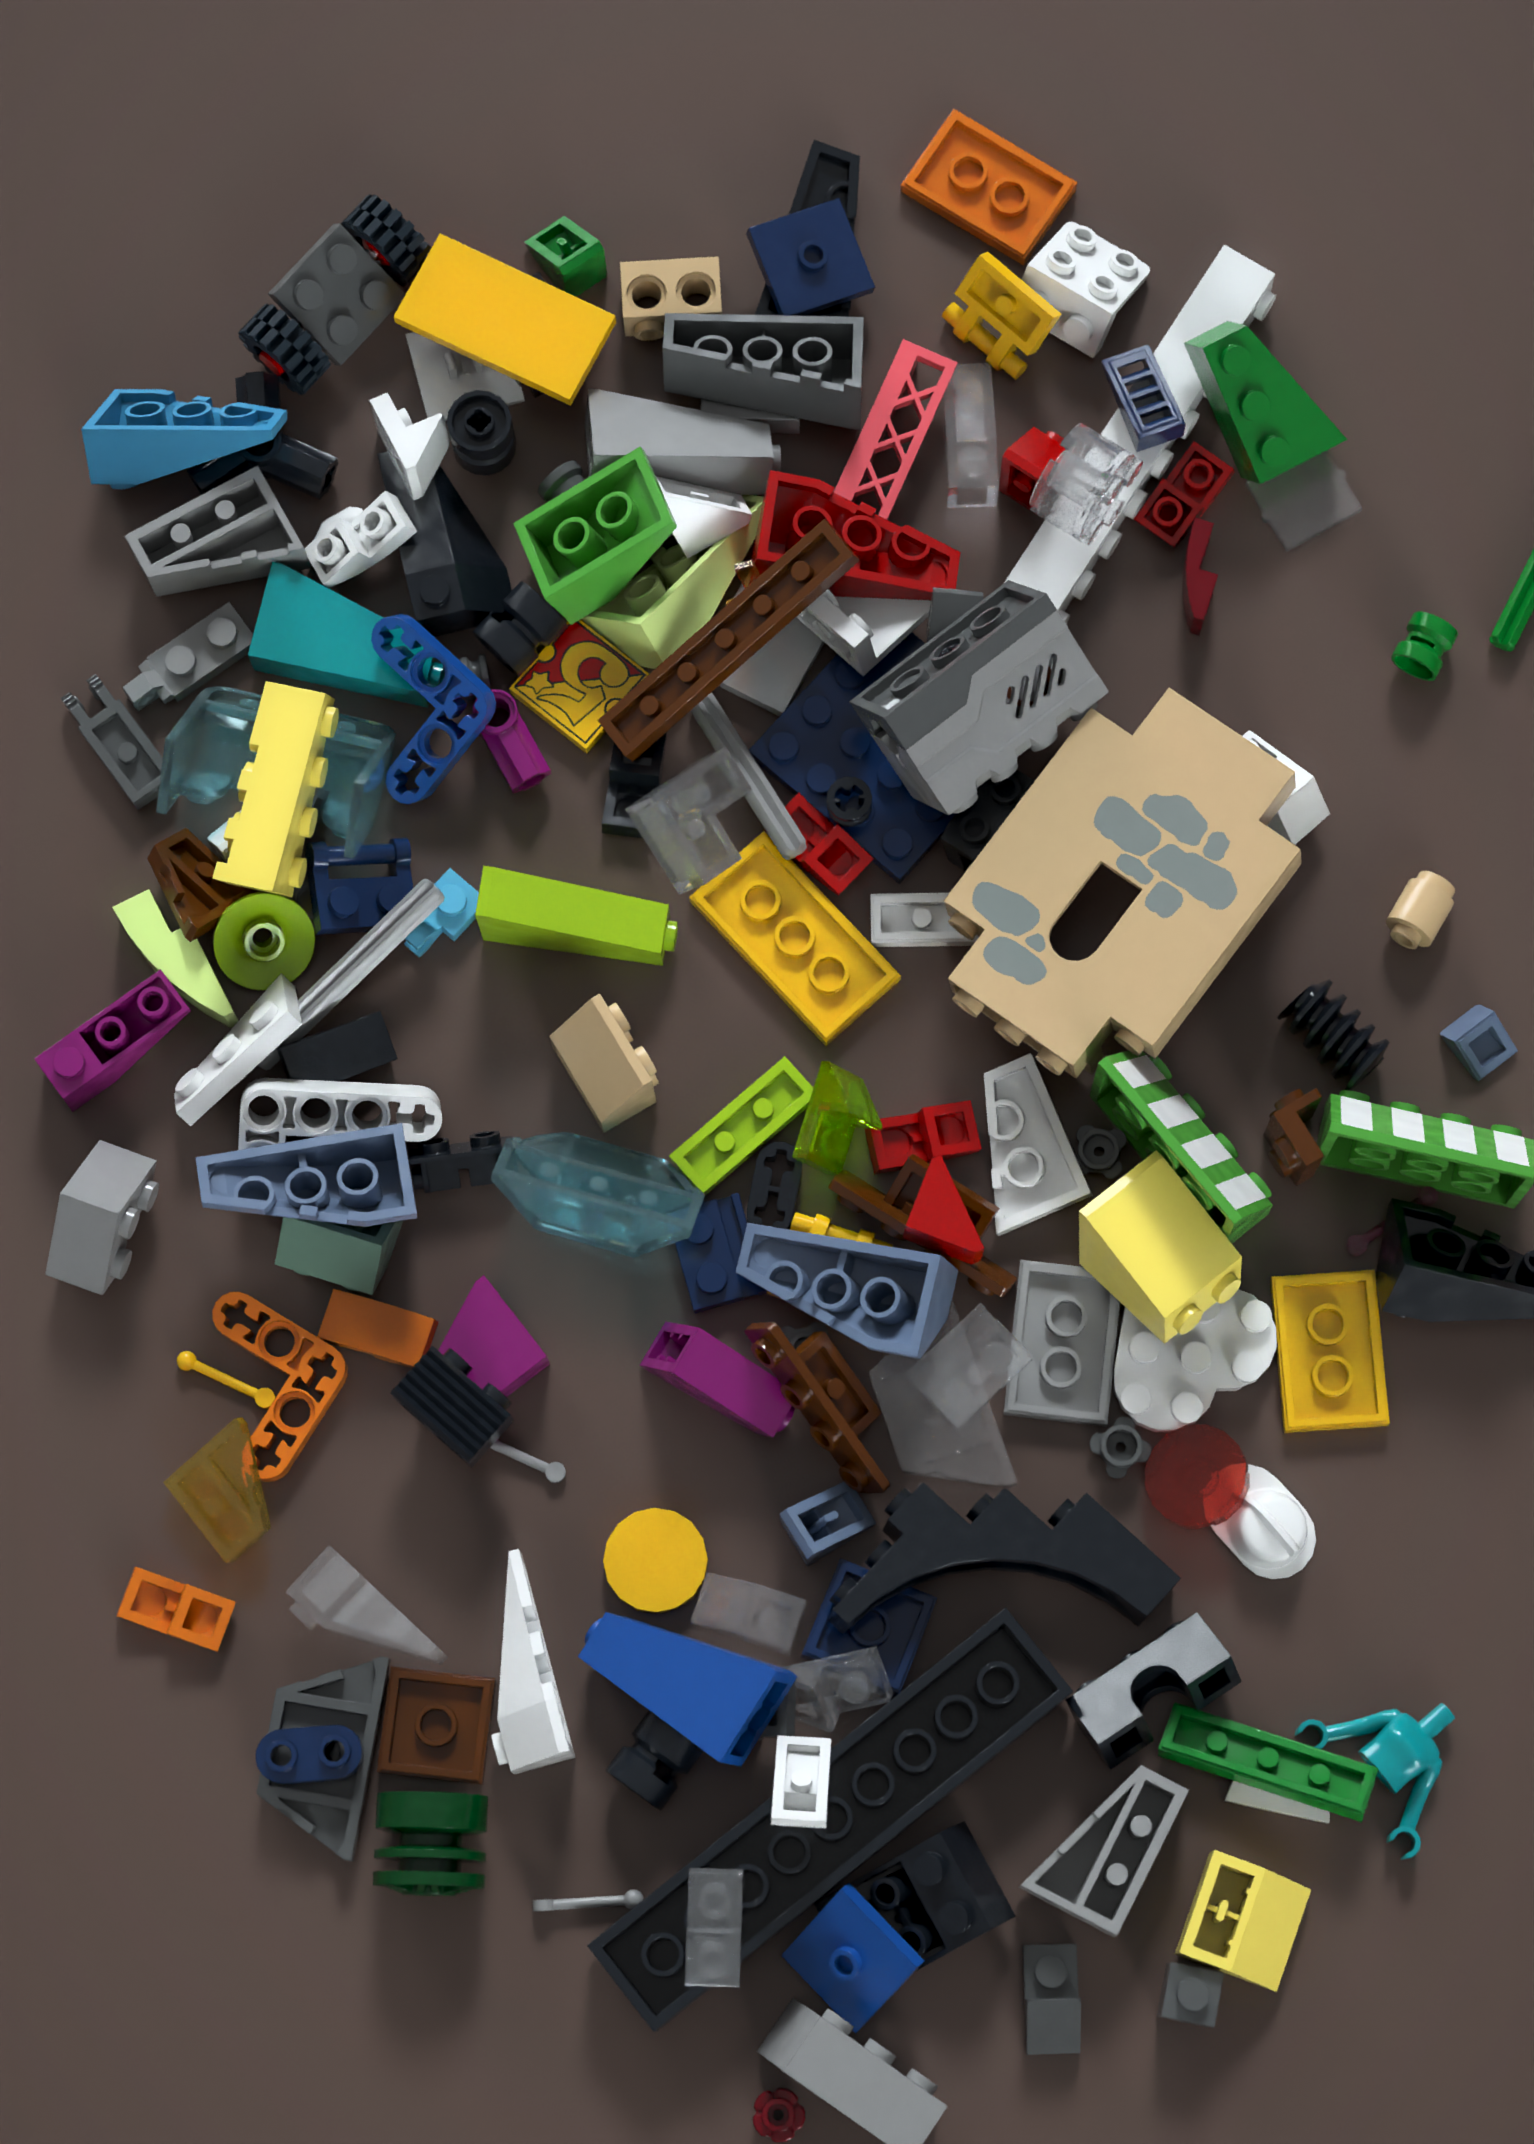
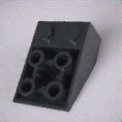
(936, 1894)

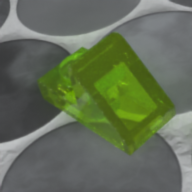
(833, 1112)

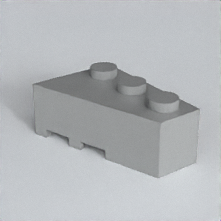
(218, 538)
(1110, 1853)

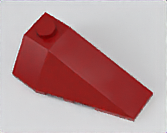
(892, 558)

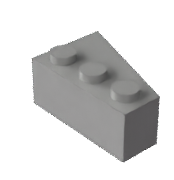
(853, 2076)

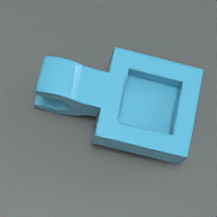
(450, 917)

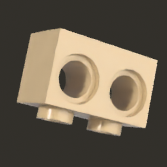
(671, 284)

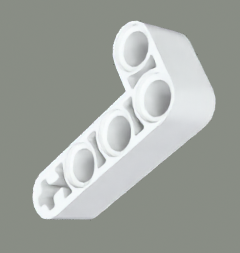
(342, 1099)

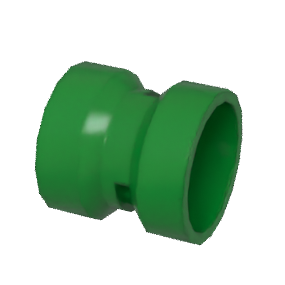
(1424, 646)

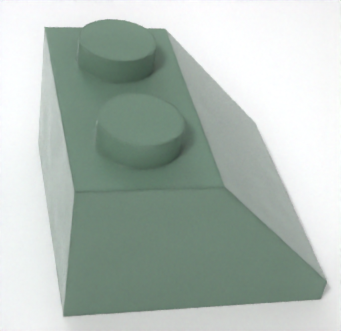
(337, 1252)

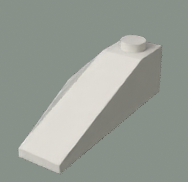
(529, 1703)

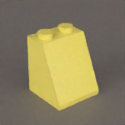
(1157, 1249)

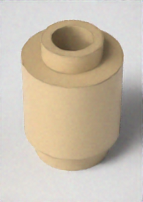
(1421, 910)

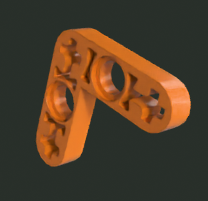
(295, 1365)

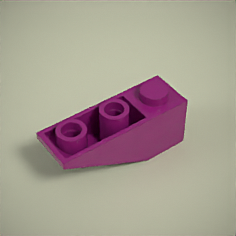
(112, 1040)

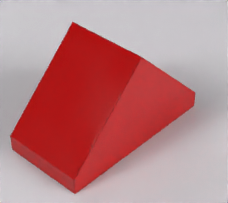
(941, 1219)

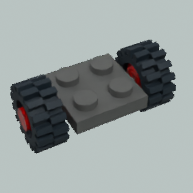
(336, 294)

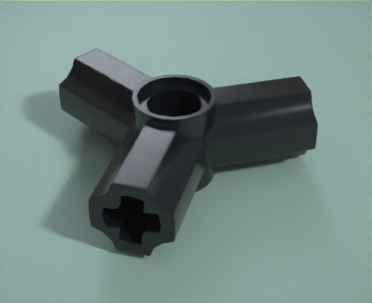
(287, 462)

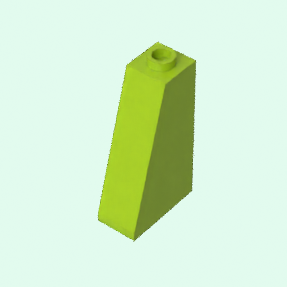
(572, 918)

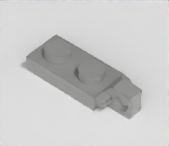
(191, 659)

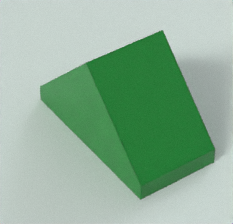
(569, 256)

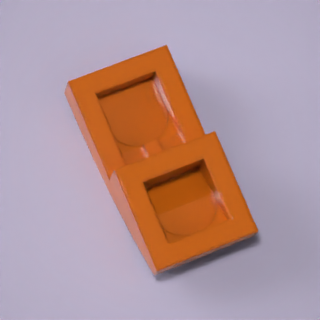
(377, 1328)
(175, 1609)

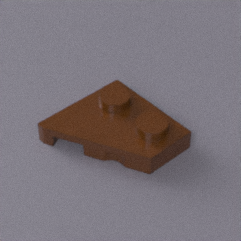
(185, 875)

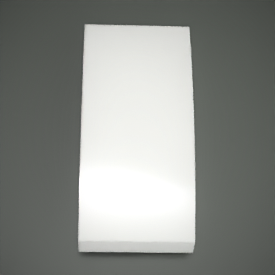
(353, 547)

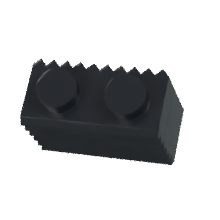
(453, 1405)

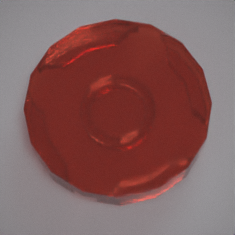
(1197, 1476)

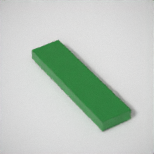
(1268, 1762)

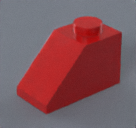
(1025, 462)

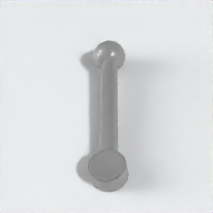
(554, 1472)
(629, 1900)

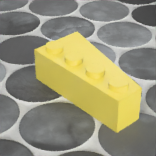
(279, 790)

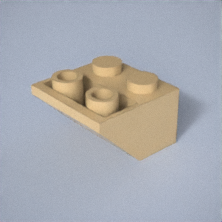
(603, 1063)

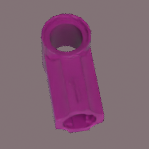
(514, 747)

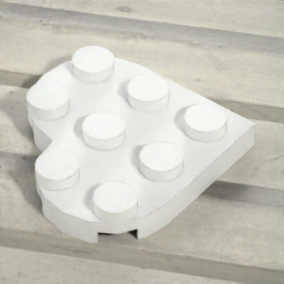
(1177, 1380)

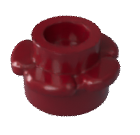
(782, 2129)

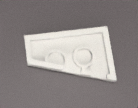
(240, 1051)
(1030, 1150)

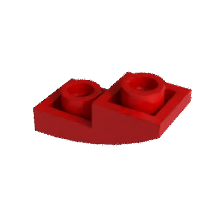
(1184, 494)

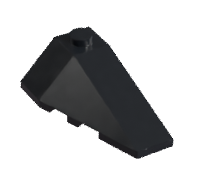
(449, 560)
(1448, 1273)

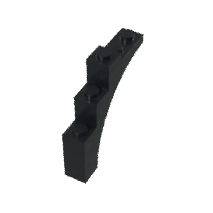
(934, 1541)

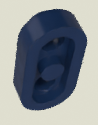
(308, 1754)

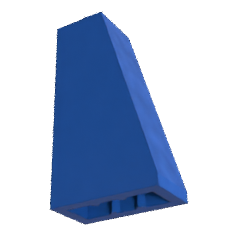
(693, 1686)

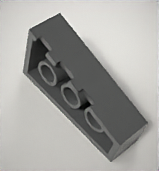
(769, 363)

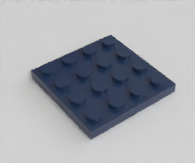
(826, 740)

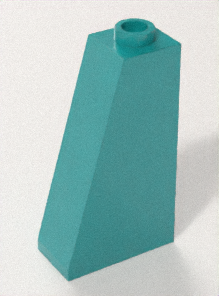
(327, 641)

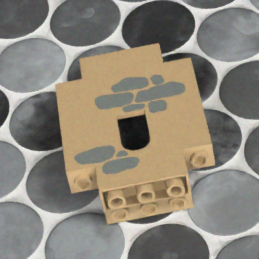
(1169, 812)

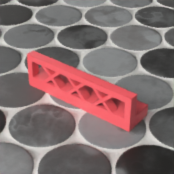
(880, 421)

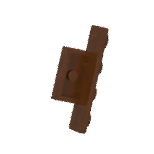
(896, 1205)
(828, 1396)

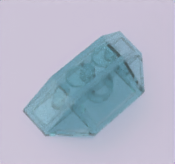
(597, 1192)

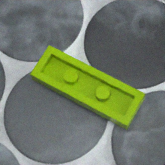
(743, 1126)

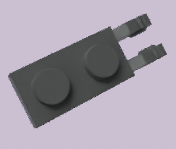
(119, 744)

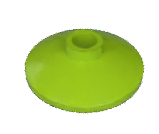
(260, 963)

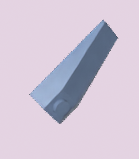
(328, 1178)
(867, 1291)

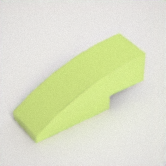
(180, 960)

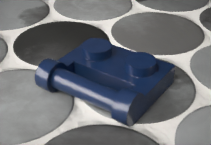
(356, 903)

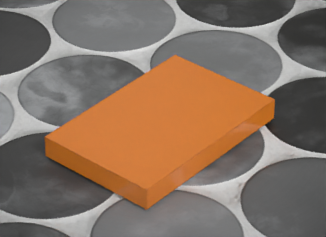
(988, 187)

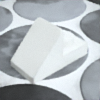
(413, 447)
(801, 1781)

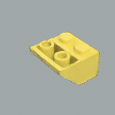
(1243, 1920)

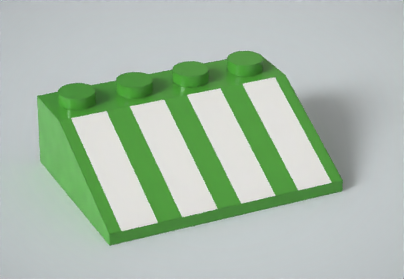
(1154, 1117)
(1425, 1149)

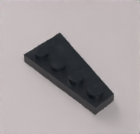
(825, 177)

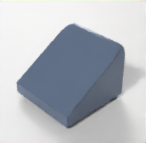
(1479, 1041)

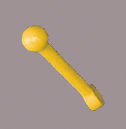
(263, 1397)

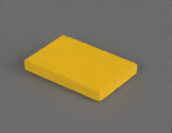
(1329, 1351)

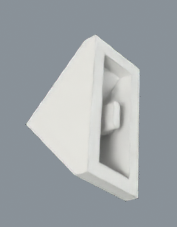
(703, 514)

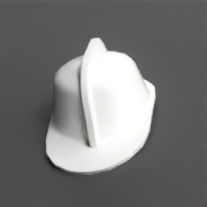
(1270, 1529)

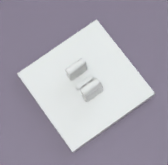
(448, 375)

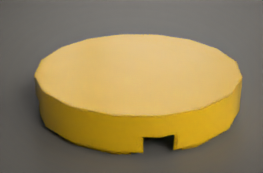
(655, 1560)

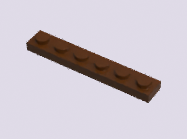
(728, 640)

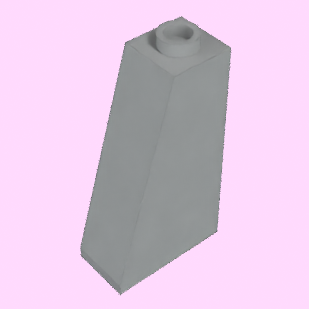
(680, 442)

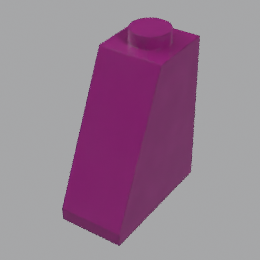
(493, 1341)
(718, 1378)

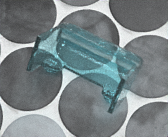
(212, 747)

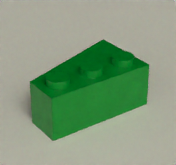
(1258, 404)

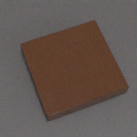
(436, 1725)

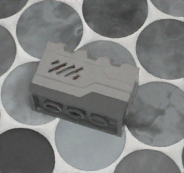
(979, 697)

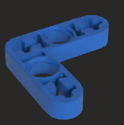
(445, 697)

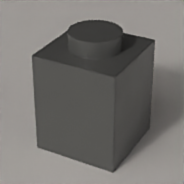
(1190, 1994)

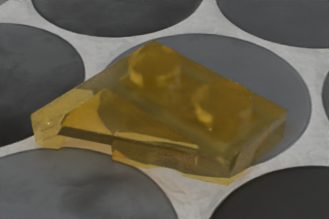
(224, 1491)

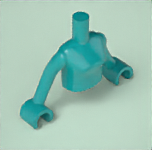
(1400, 1753)

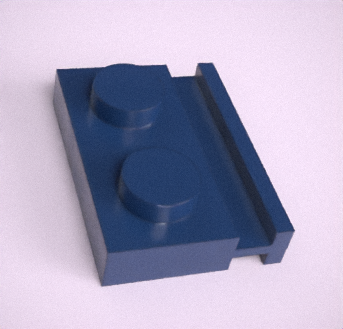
(712, 1256)

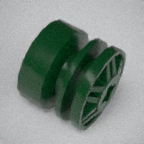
(430, 1841)

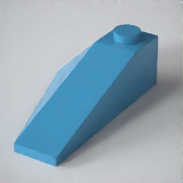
(151, 434)

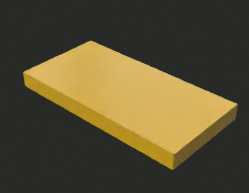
(505, 319)
(795, 939)

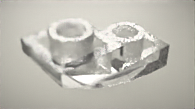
(714, 1927)

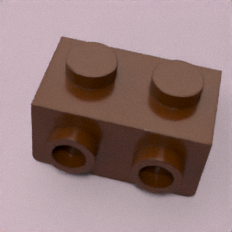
(1293, 1147)

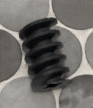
(1335, 1032)

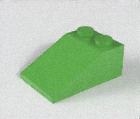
(596, 535)

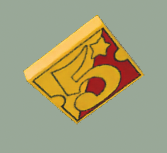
(577, 683)

